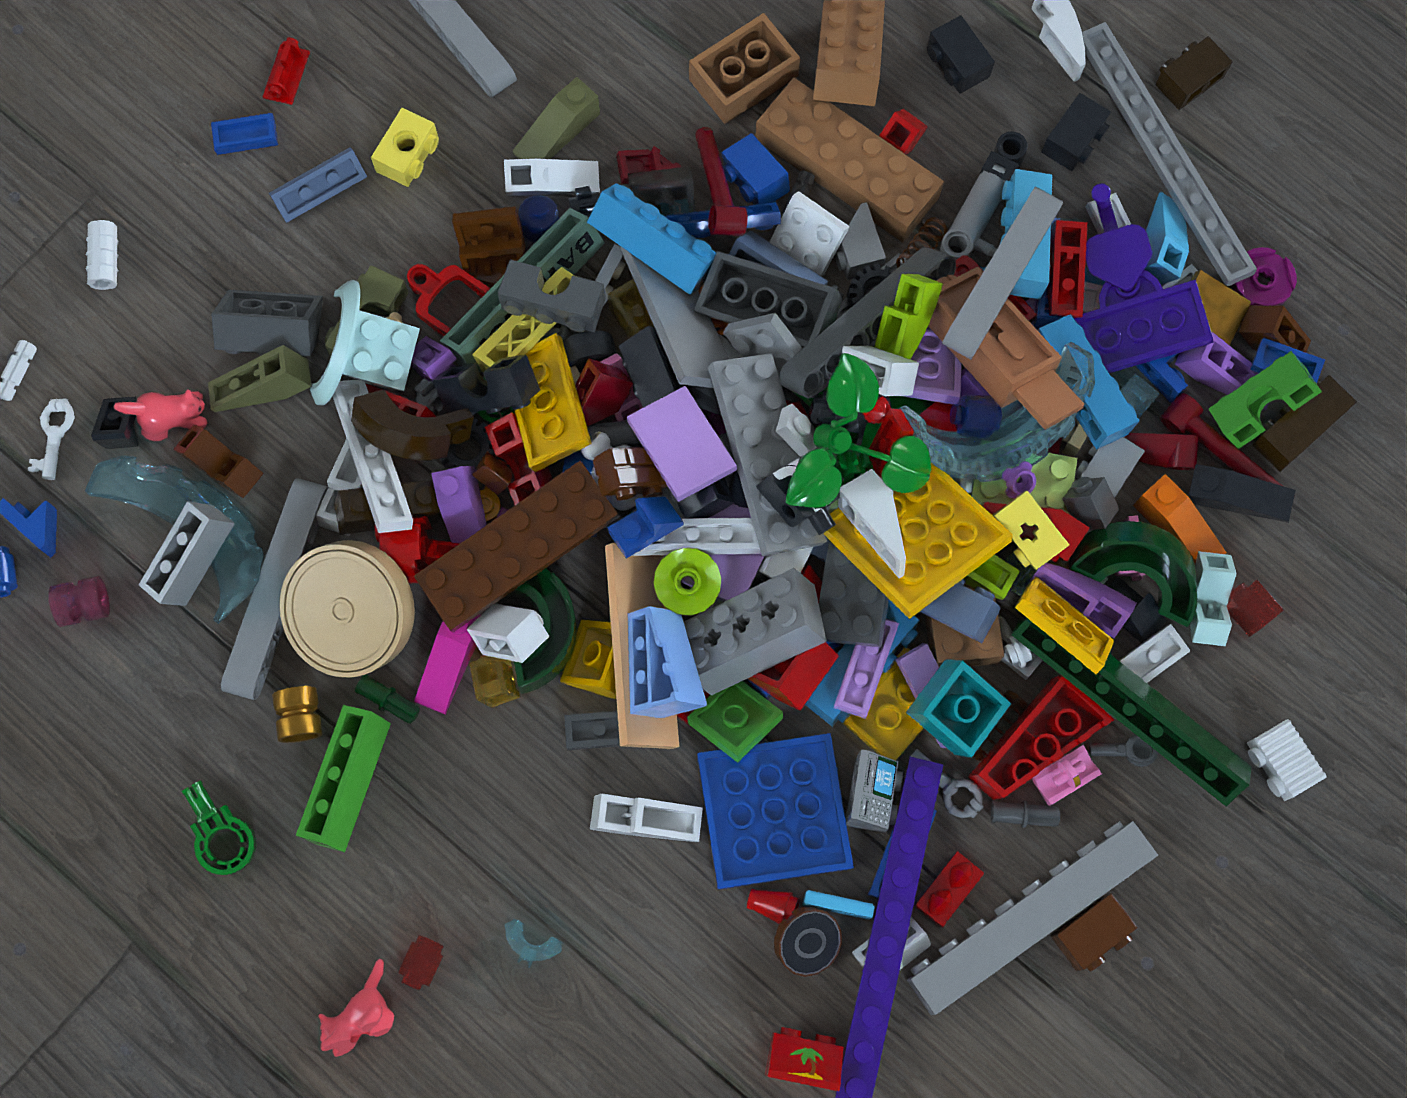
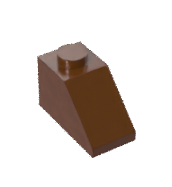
(1274, 324)

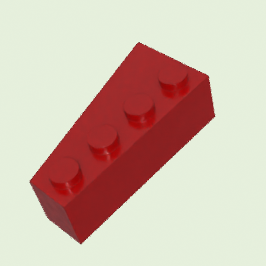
(1040, 736)

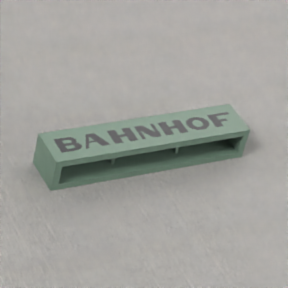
(565, 244)

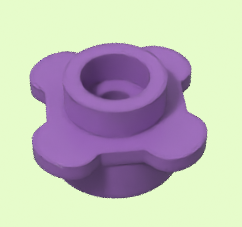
(1026, 482)

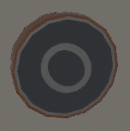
(808, 941)

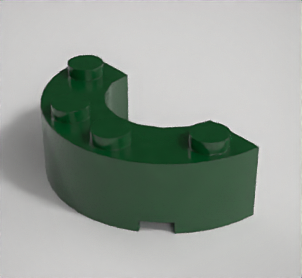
(1147, 551)
(556, 609)

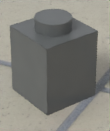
(1091, 502)

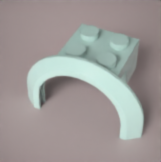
(366, 348)

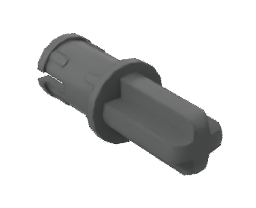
(1025, 814)

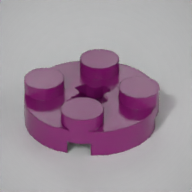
(1280, 272)

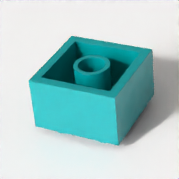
(958, 707)

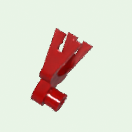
(433, 285)

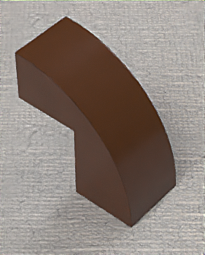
(218, 461)

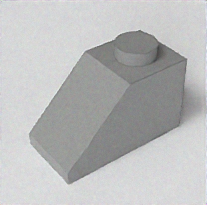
(860, 245)

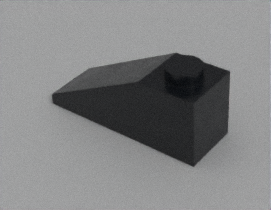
(1240, 493)

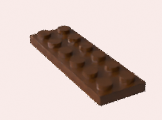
(516, 546)

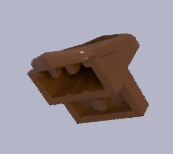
(489, 242)

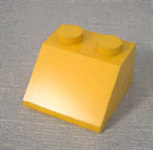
(592, 660)

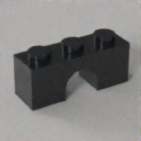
(507, 384)

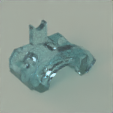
(527, 951)

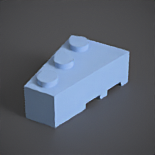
(661, 665)

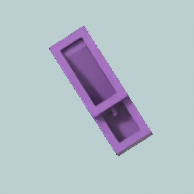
(1093, 599)

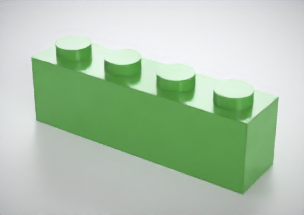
(343, 778)

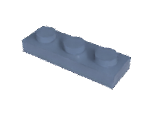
(318, 184)

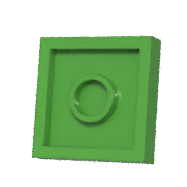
(735, 719)

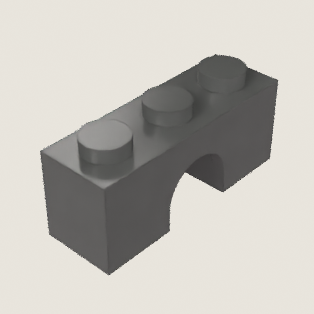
(575, 307)

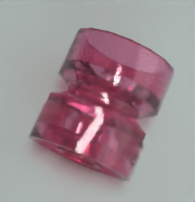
(73, 602)

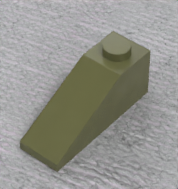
(559, 122)
(260, 381)

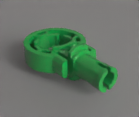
(205, 811)

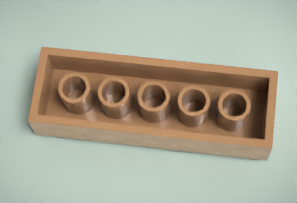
(848, 159)

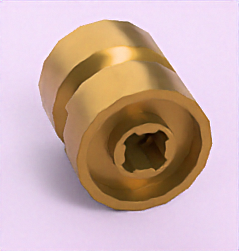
(297, 709)

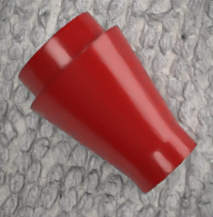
(773, 904)

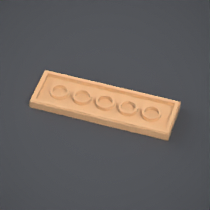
(630, 590)

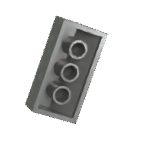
(747, 290)

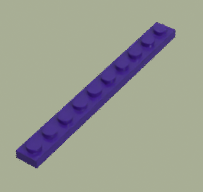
(889, 929)

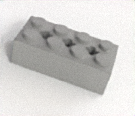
(755, 630)

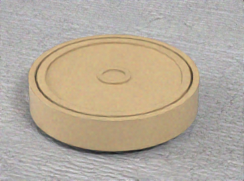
(347, 608)

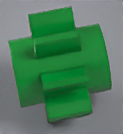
(852, 465)

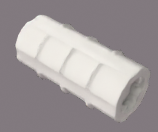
(102, 255)

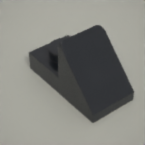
(114, 428)
(1145, 618)

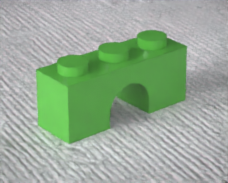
(1240, 410)

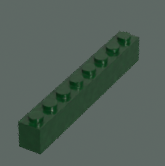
(1146, 715)

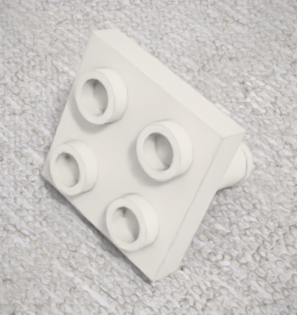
(809, 233)

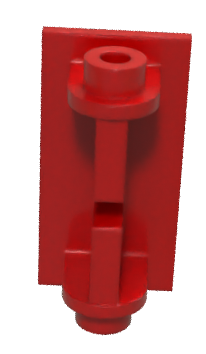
(286, 72)

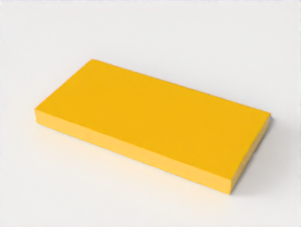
(554, 419)

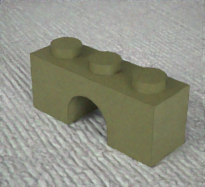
(378, 295)

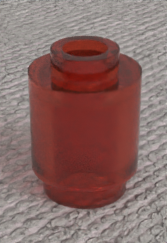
(421, 962)

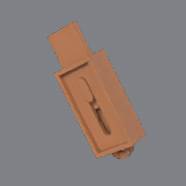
(1013, 357)

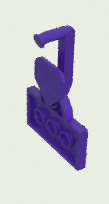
(1141, 320)

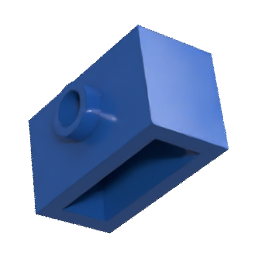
(755, 171)

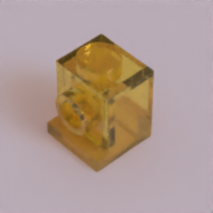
(486, 686)

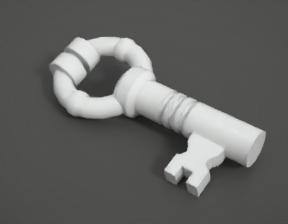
(55, 433)

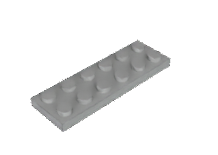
(750, 409)

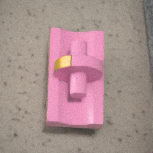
(1066, 775)

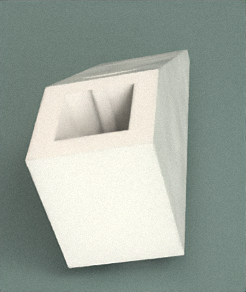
(549, 176)

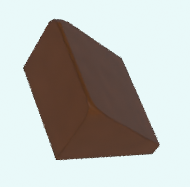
(493, 473)

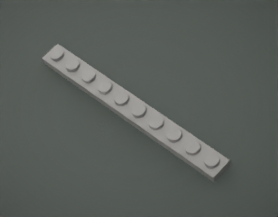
(1167, 156)

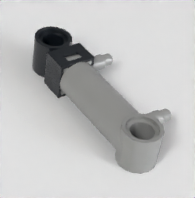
(984, 198)

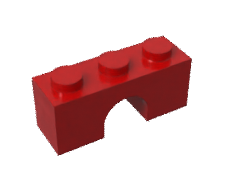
(508, 445)

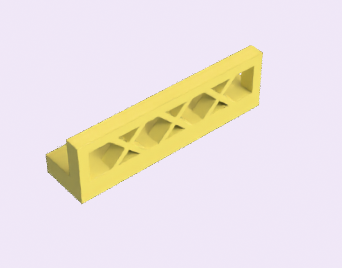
(520, 332)

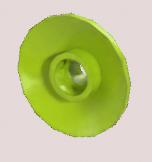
(692, 564)

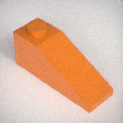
(1174, 511)

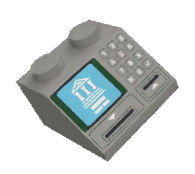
(872, 792)

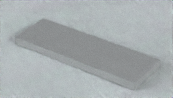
(685, 335)

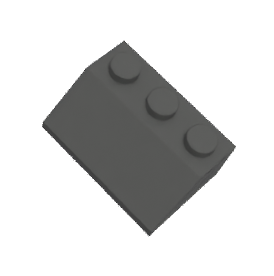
(265, 321)

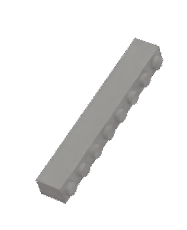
(1030, 918)

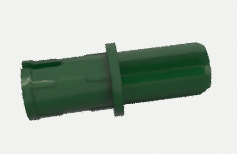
(387, 699)

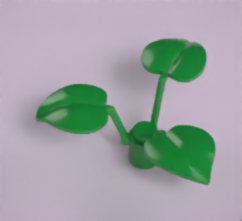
(850, 391)

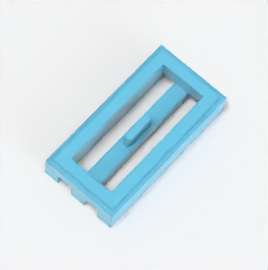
(838, 904)

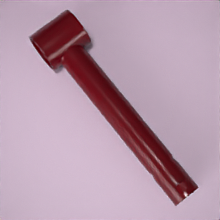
(723, 215)
(1184, 416)

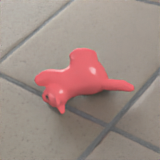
(160, 412)
(363, 1015)

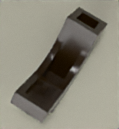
(405, 434)

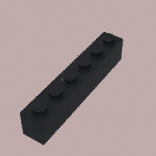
(653, 380)

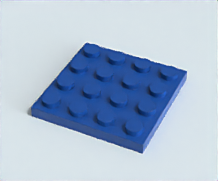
(775, 812)

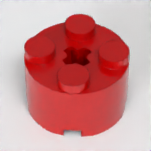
(407, 547)

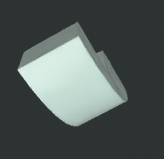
(1214, 585)

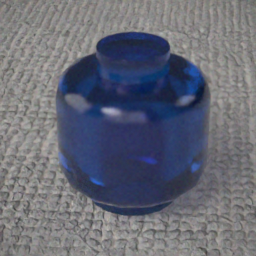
(537, 216)
(976, 416)

